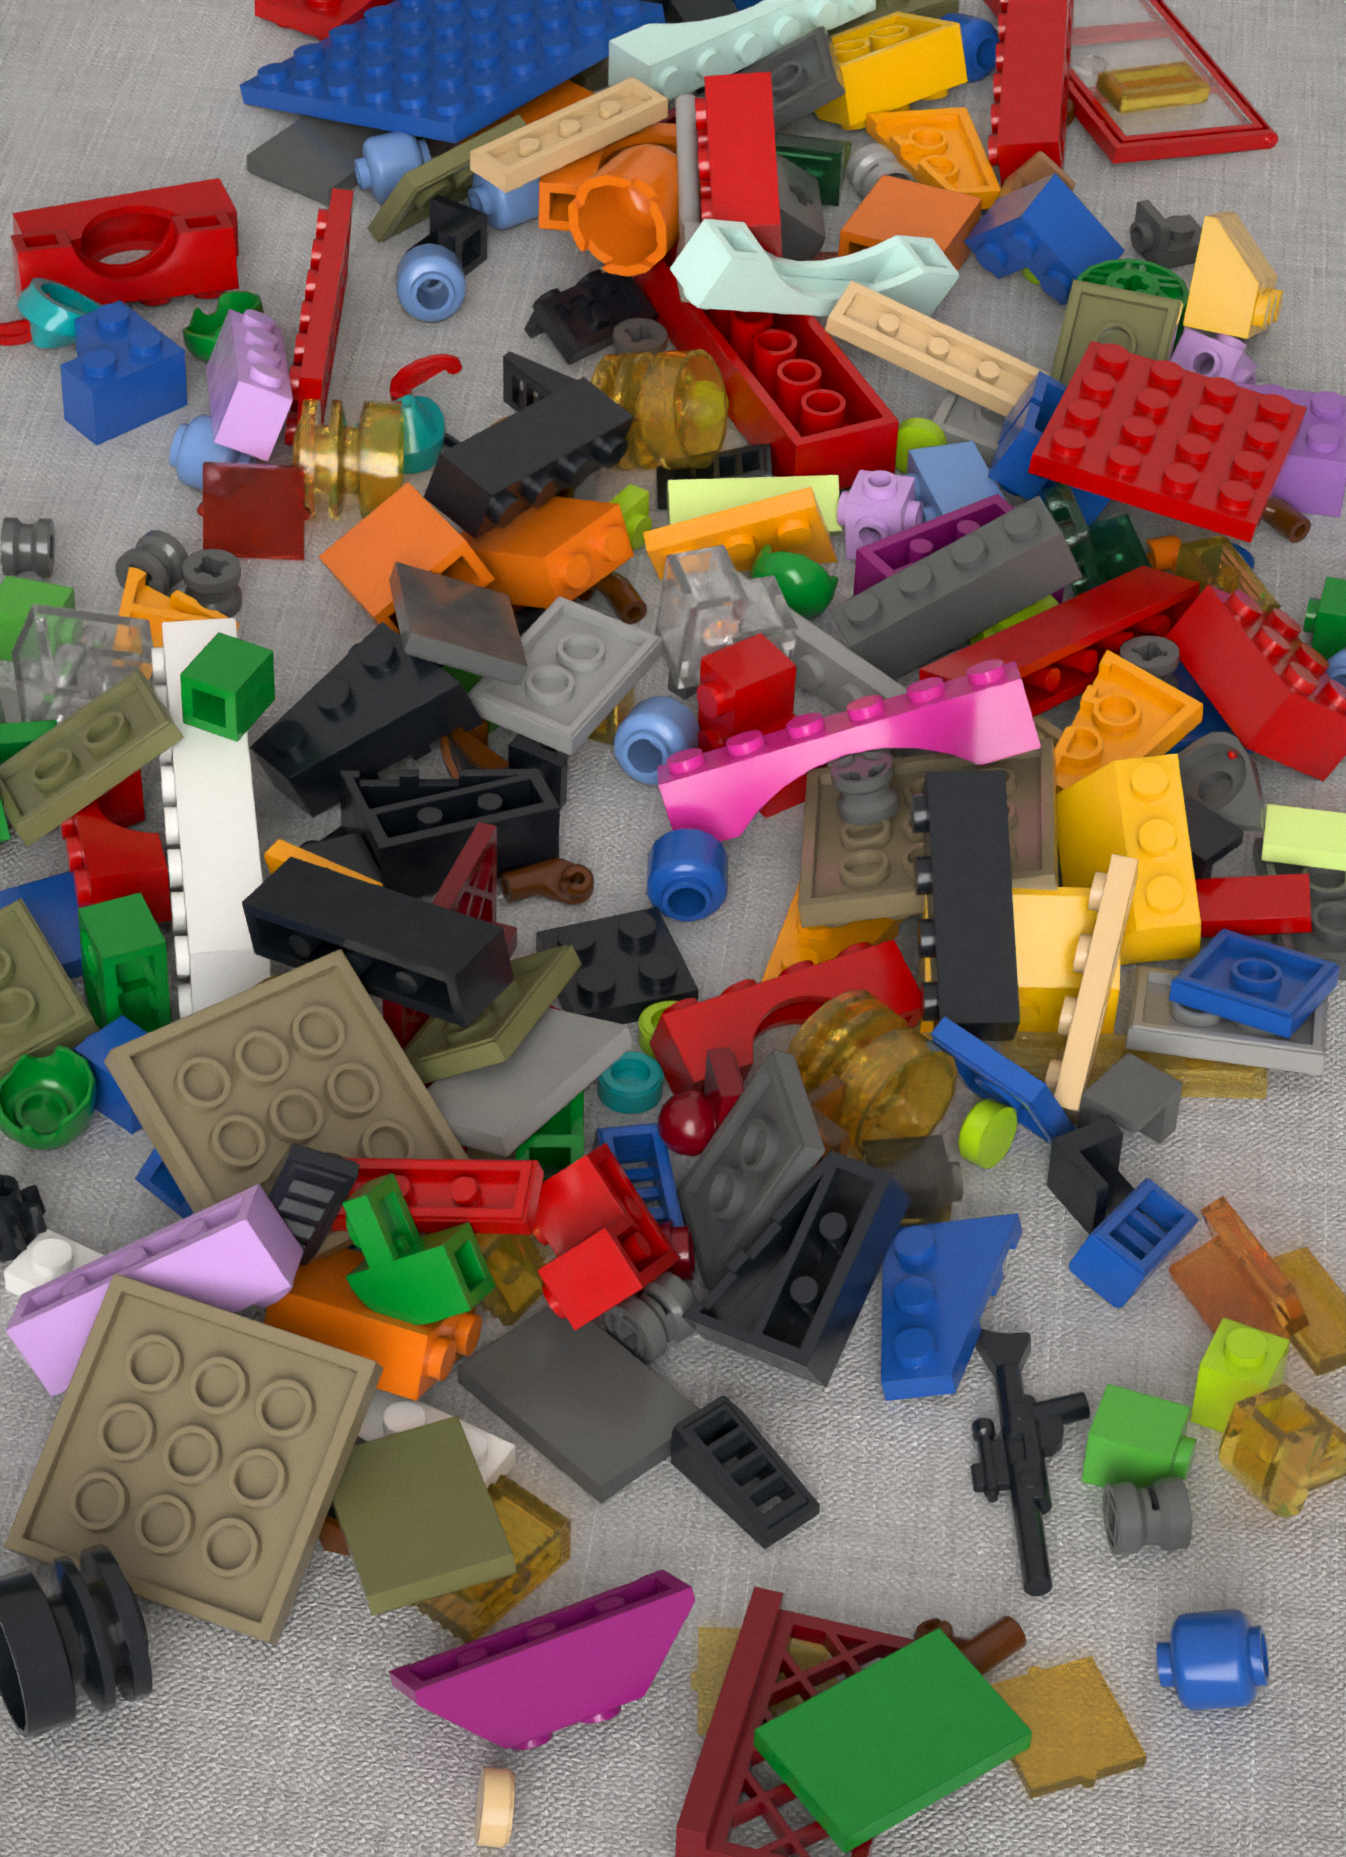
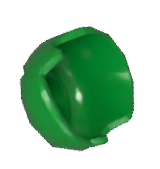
(205, 328)
(800, 579)
(47, 1099)

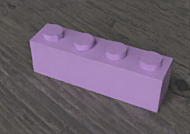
(248, 384)
(219, 1256)

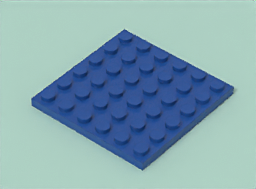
(445, 63)

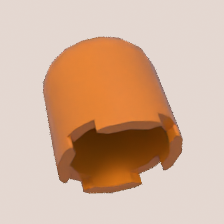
(629, 210)

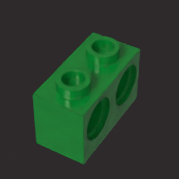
(124, 963)

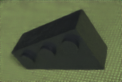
(362, 718)

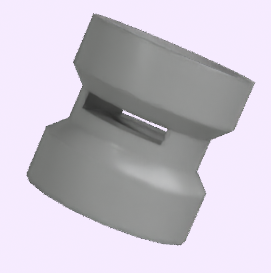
(870, 164)

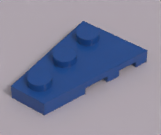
(934, 1300)

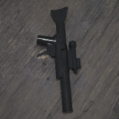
(1018, 1460)

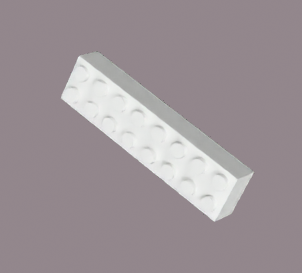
(207, 836)

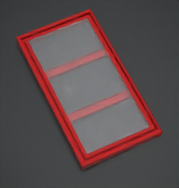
(1144, 34)

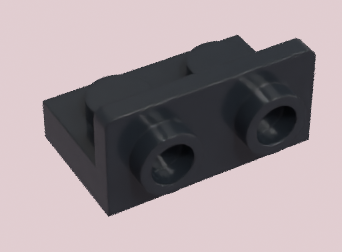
(585, 315)

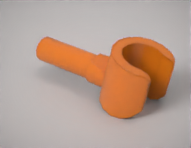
(1164, 552)

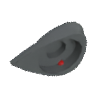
(1224, 779)

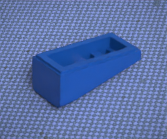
(643, 1144)
(1129, 1245)

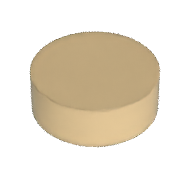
(494, 1807)

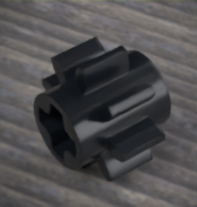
(19, 1217)

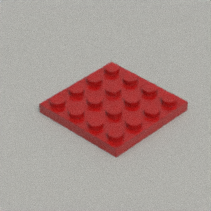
(1169, 440)

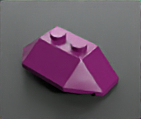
(555, 1666)

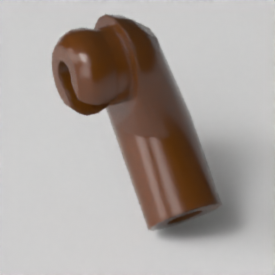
(1286, 519)
(621, 597)
(551, 879)
(987, 1647)

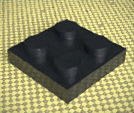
(624, 966)

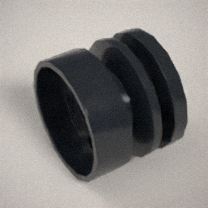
(80, 1635)

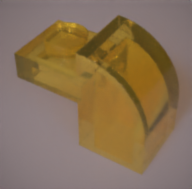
(1282, 1449)

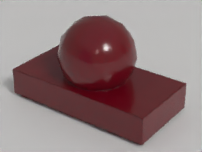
(693, 1117)

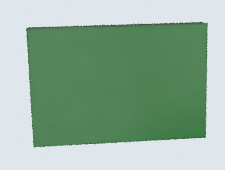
(892, 1739)

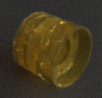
(674, 404)
(350, 459)
(893, 1072)

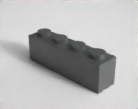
(958, 590)

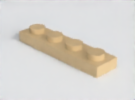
(568, 134)
(930, 348)
(1097, 961)

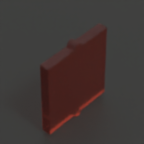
(254, 510)

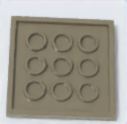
(869, 869)
(275, 1069)
(196, 1456)

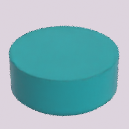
(631, 1084)

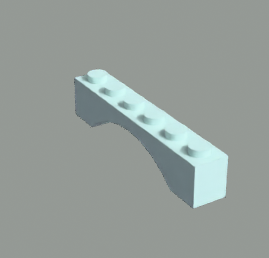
(680, 54)
(731, 271)

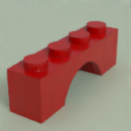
(127, 220)
(190, 259)
(114, 860)
(754, 1008)

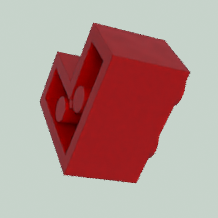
(745, 691)
(600, 1236)

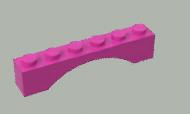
(970, 717)

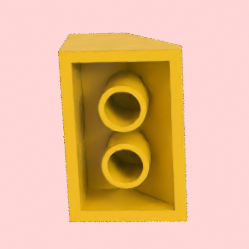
(893, 65)
(1231, 281)
(1136, 813)
(1046, 945)

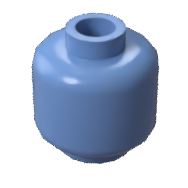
(387, 160)
(503, 208)
(430, 282)
(194, 446)
(652, 734)

